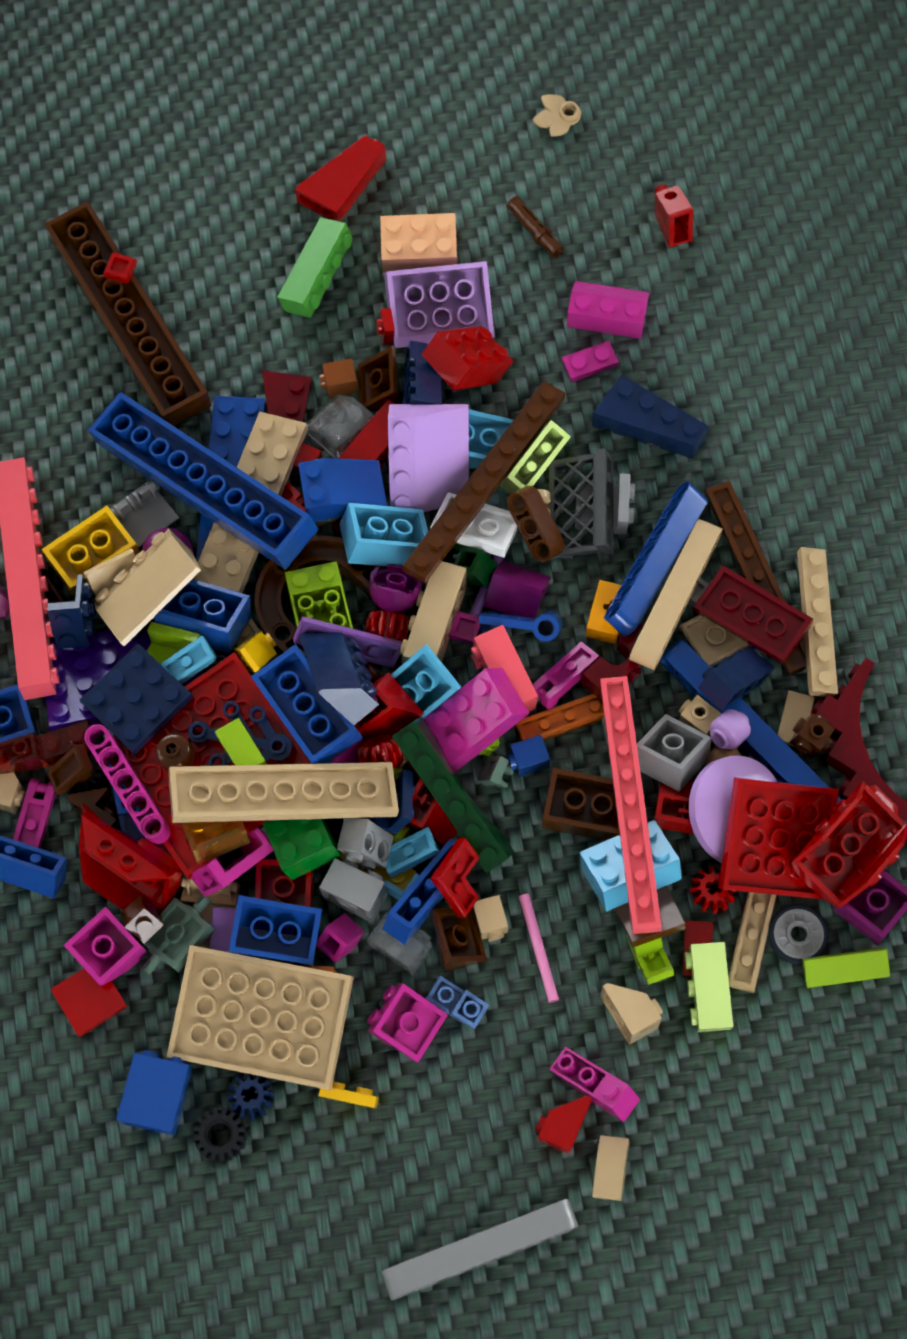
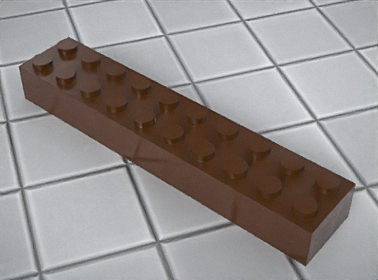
(128, 317)

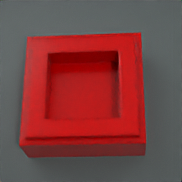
(120, 268)

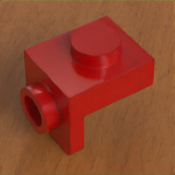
(386, 327)

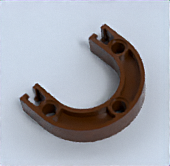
(272, 586)

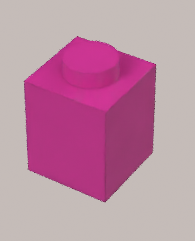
(340, 937)

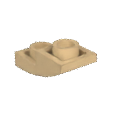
(610, 1168)

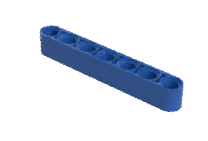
(655, 559)

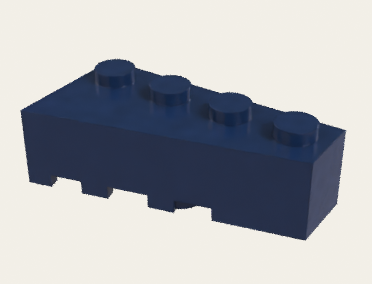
(649, 418)

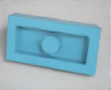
(190, 660)
(411, 852)

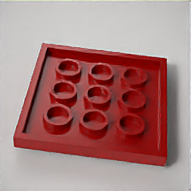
(767, 831)

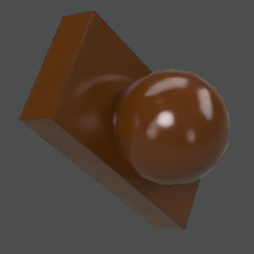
(70, 769)

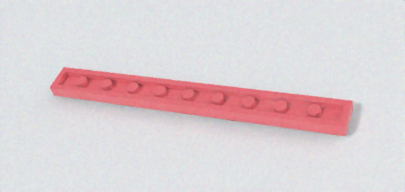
(630, 806)

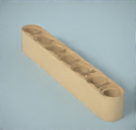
(675, 594)

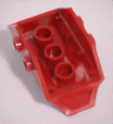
(852, 846)
(123, 866)

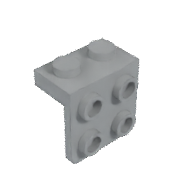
(621, 511)

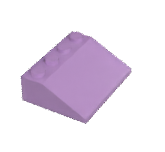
(438, 300)
(427, 453)

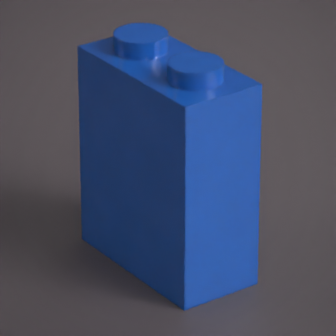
(154, 1093)

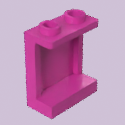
(213, 877)

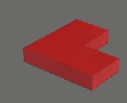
(451, 877)

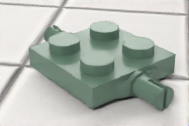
(181, 928)

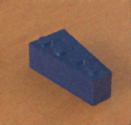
(420, 381)

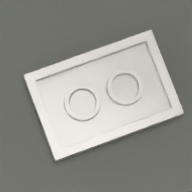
(490, 530)

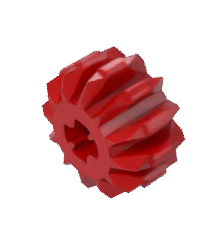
(388, 624)
(380, 749)
(702, 888)

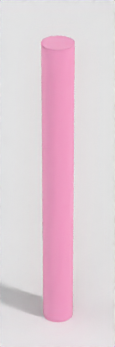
(538, 948)

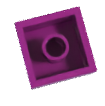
(876, 908)

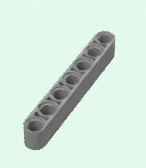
(479, 1249)

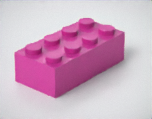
(476, 716)

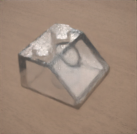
(338, 424)

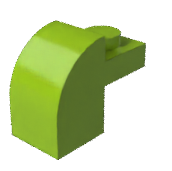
(652, 961)

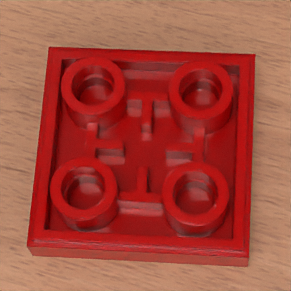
(87, 1002)

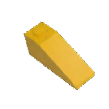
(256, 651)

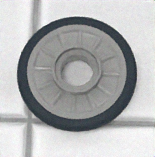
(798, 916)

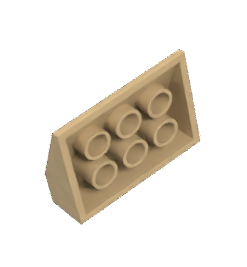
(146, 586)

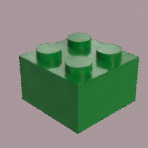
(301, 844)

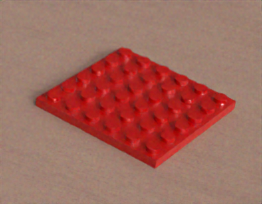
(211, 690)

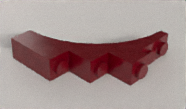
(847, 749)

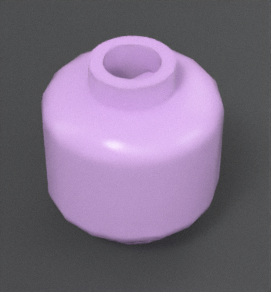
(730, 729)

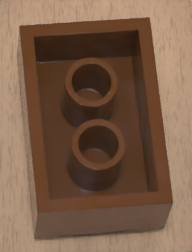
(581, 805)

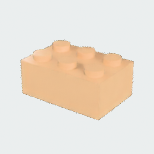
(418, 241)

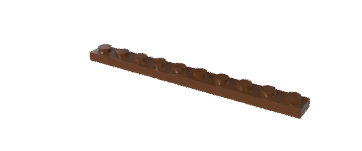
(483, 482)

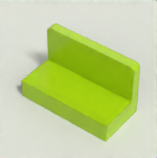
(168, 640)

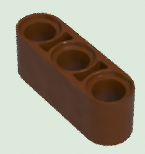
(535, 523)

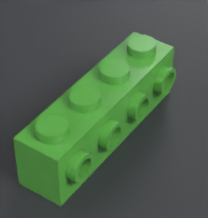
(315, 267)

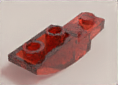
(40, 751)

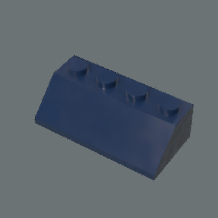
(340, 673)

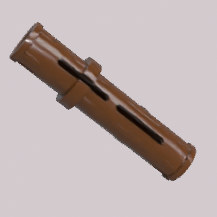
(541, 234)

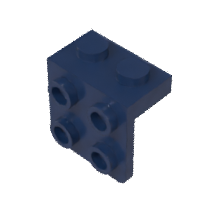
(73, 620)
(404, 791)

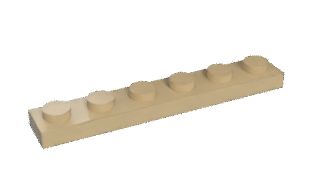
(819, 637)

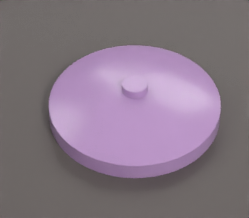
(712, 797)

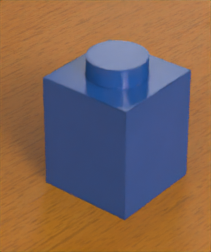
(528, 756)

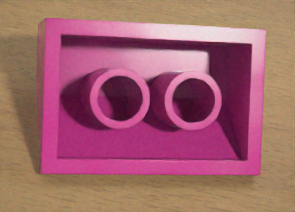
(607, 309)

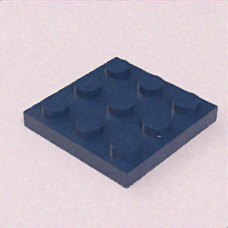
(136, 699)

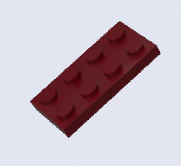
(753, 614)

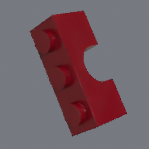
(603, 669)

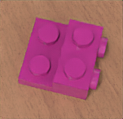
(406, 1021)

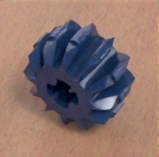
(254, 1105)

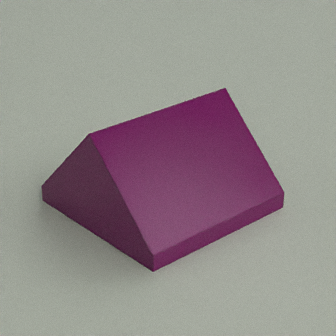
(516, 590)

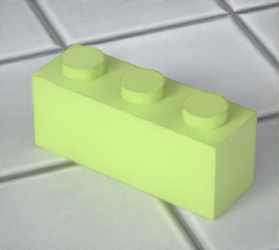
(536, 458)
(709, 987)

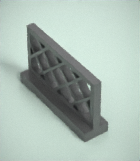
(601, 498)

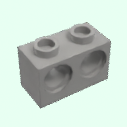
(365, 843)

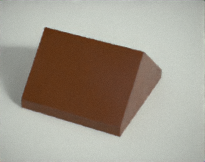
(378, 380)
(457, 939)

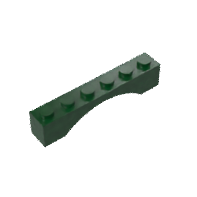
(432, 767)

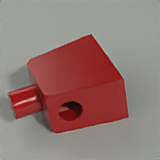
(672, 204)

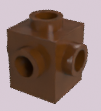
(812, 735)

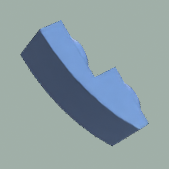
(457, 1002)

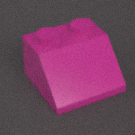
(105, 948)

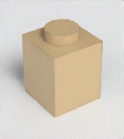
(490, 918)

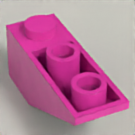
(592, 1081)

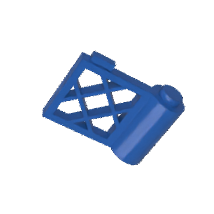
(544, 627)

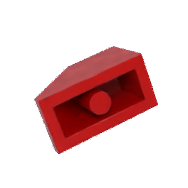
(563, 1124)

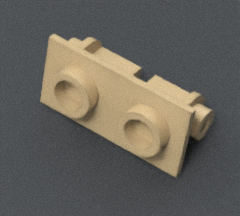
(225, 896)

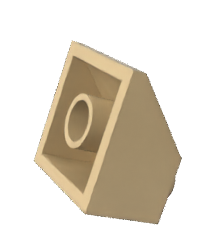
(631, 1011)

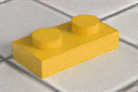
(361, 1097)

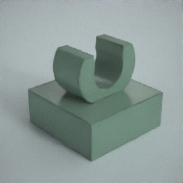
(493, 772)

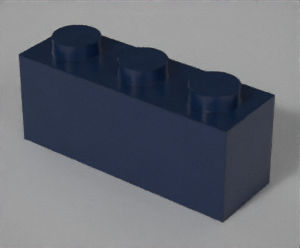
(735, 677)

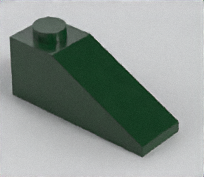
(476, 561)

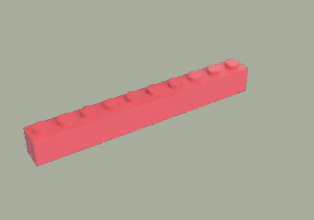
(25, 581)

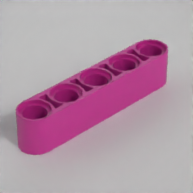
(118, 775)

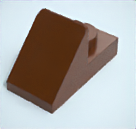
(95, 801)

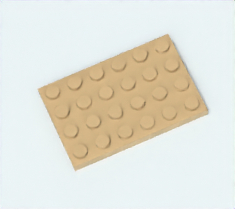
(260, 1017)

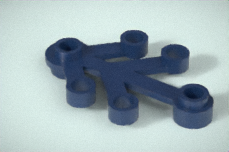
(262, 744)

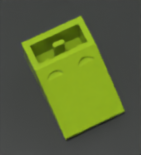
(318, 594)

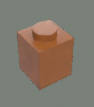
(339, 378)

